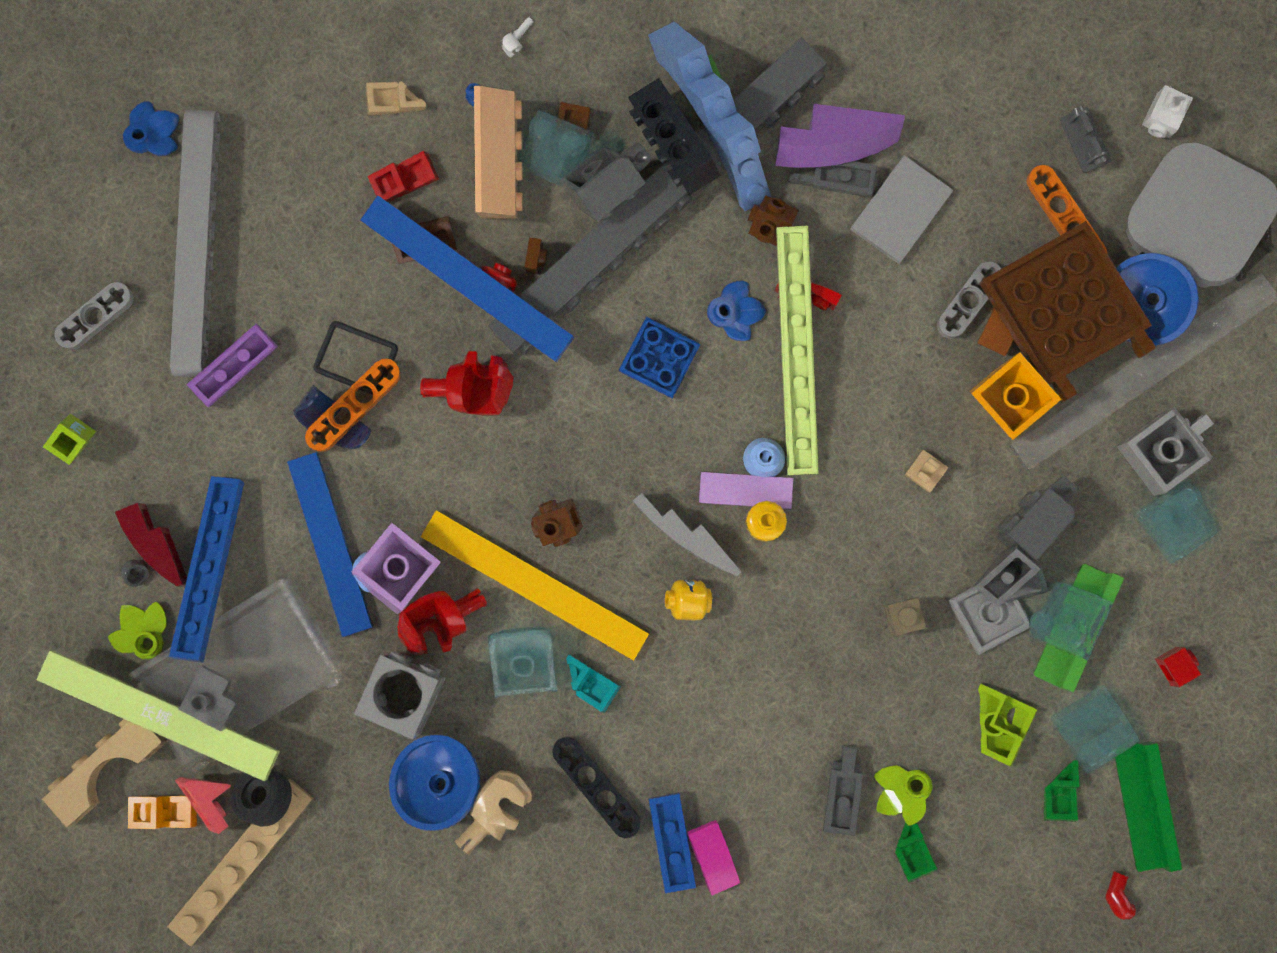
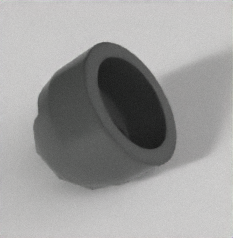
(131, 579)

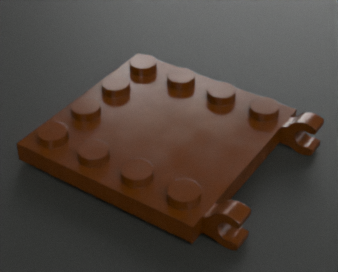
(1067, 306)

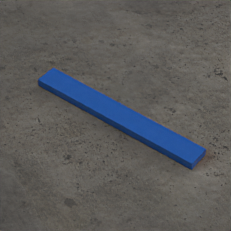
(467, 279)

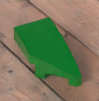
(1061, 795)
(914, 854)

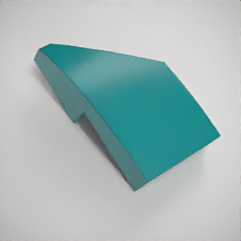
(591, 685)

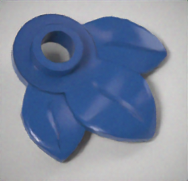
(155, 127)
(740, 311)

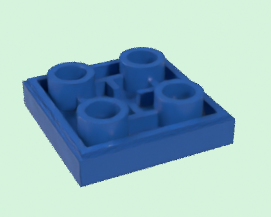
(659, 357)

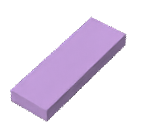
(744, 489)

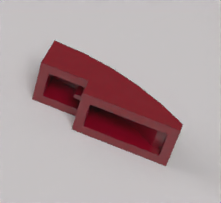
(152, 543)

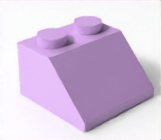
(395, 568)

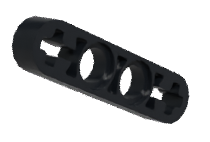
(593, 789)

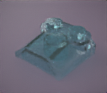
(554, 147)
(1178, 521)
(1070, 620)
(522, 661)

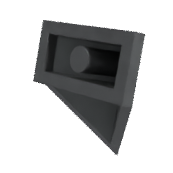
(1012, 577)

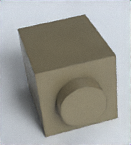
(904, 616)

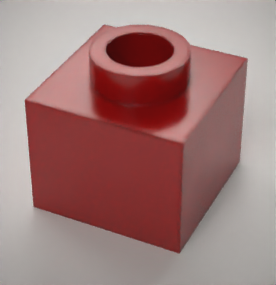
(1178, 666)

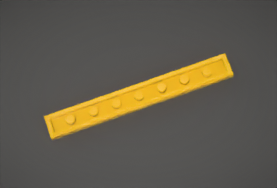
(534, 585)

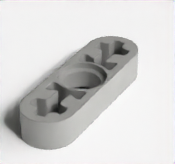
(949, 312)
(81, 314)

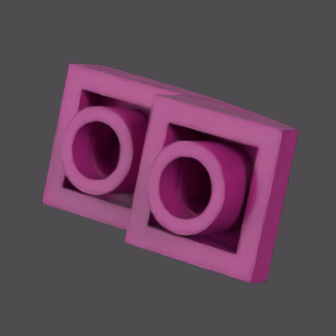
(713, 857)

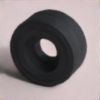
(271, 809)

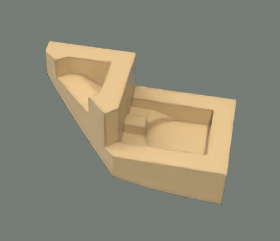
(391, 98)

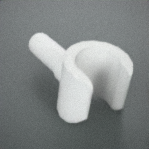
(510, 40)

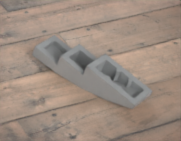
(697, 542)

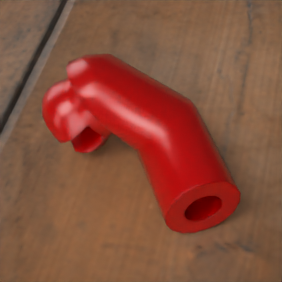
(1117, 899)

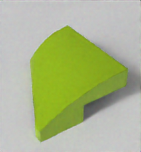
(999, 737)

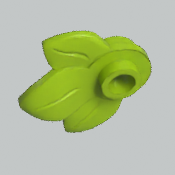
(138, 626)
(899, 796)

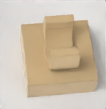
(926, 471)

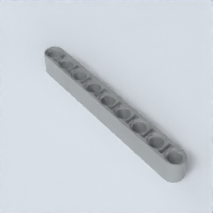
(193, 245)

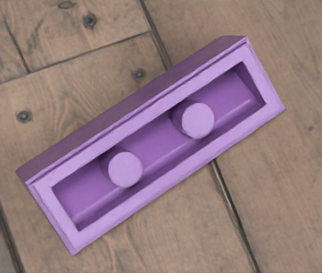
(232, 365)

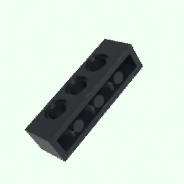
(674, 137)

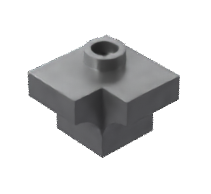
(209, 699)

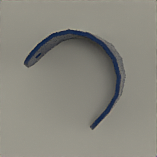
(315, 404)

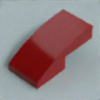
(403, 178)

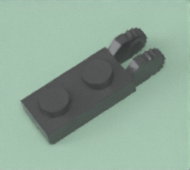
(846, 178)

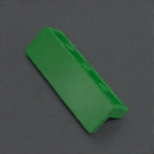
(1148, 808)

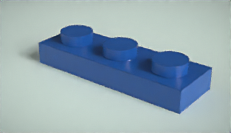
(672, 842)

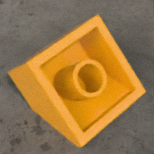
(1015, 395)

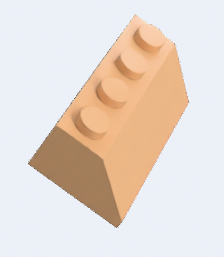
(496, 153)

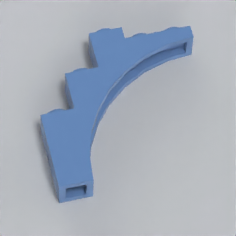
(712, 100)

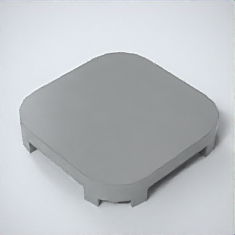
(1203, 213)

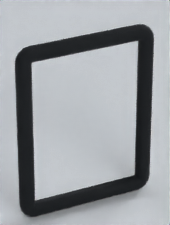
(333, 325)

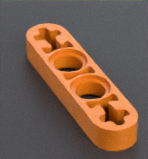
(1072, 212)
(349, 401)

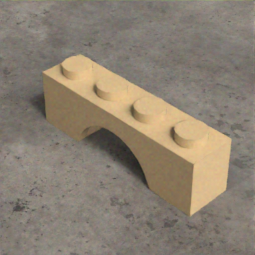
(76, 794)

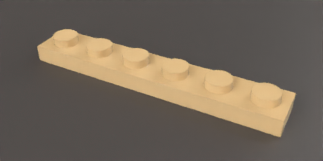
(234, 871)

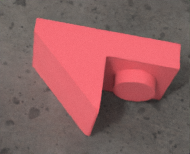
(200, 795)

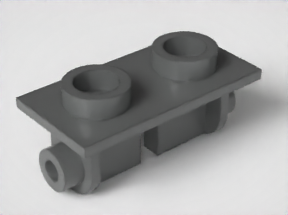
(1085, 139)

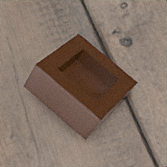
(575, 114)
(535, 256)

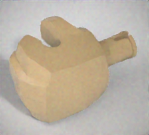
(487, 813)

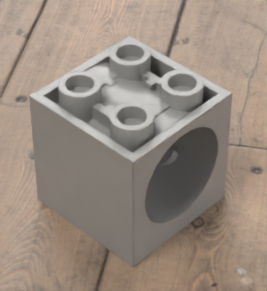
(374, 703)

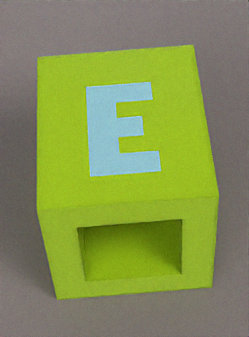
(69, 439)

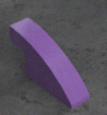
(837, 137)

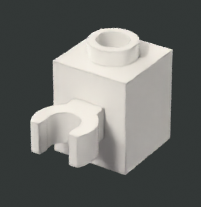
(1166, 112)

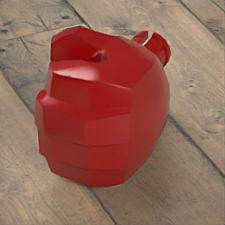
(473, 386)
(449, 619)

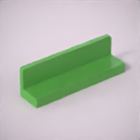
(1064, 668)

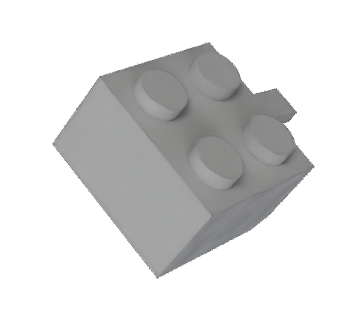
(1167, 450)

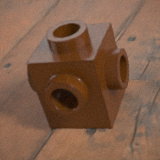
(769, 216)
(556, 522)

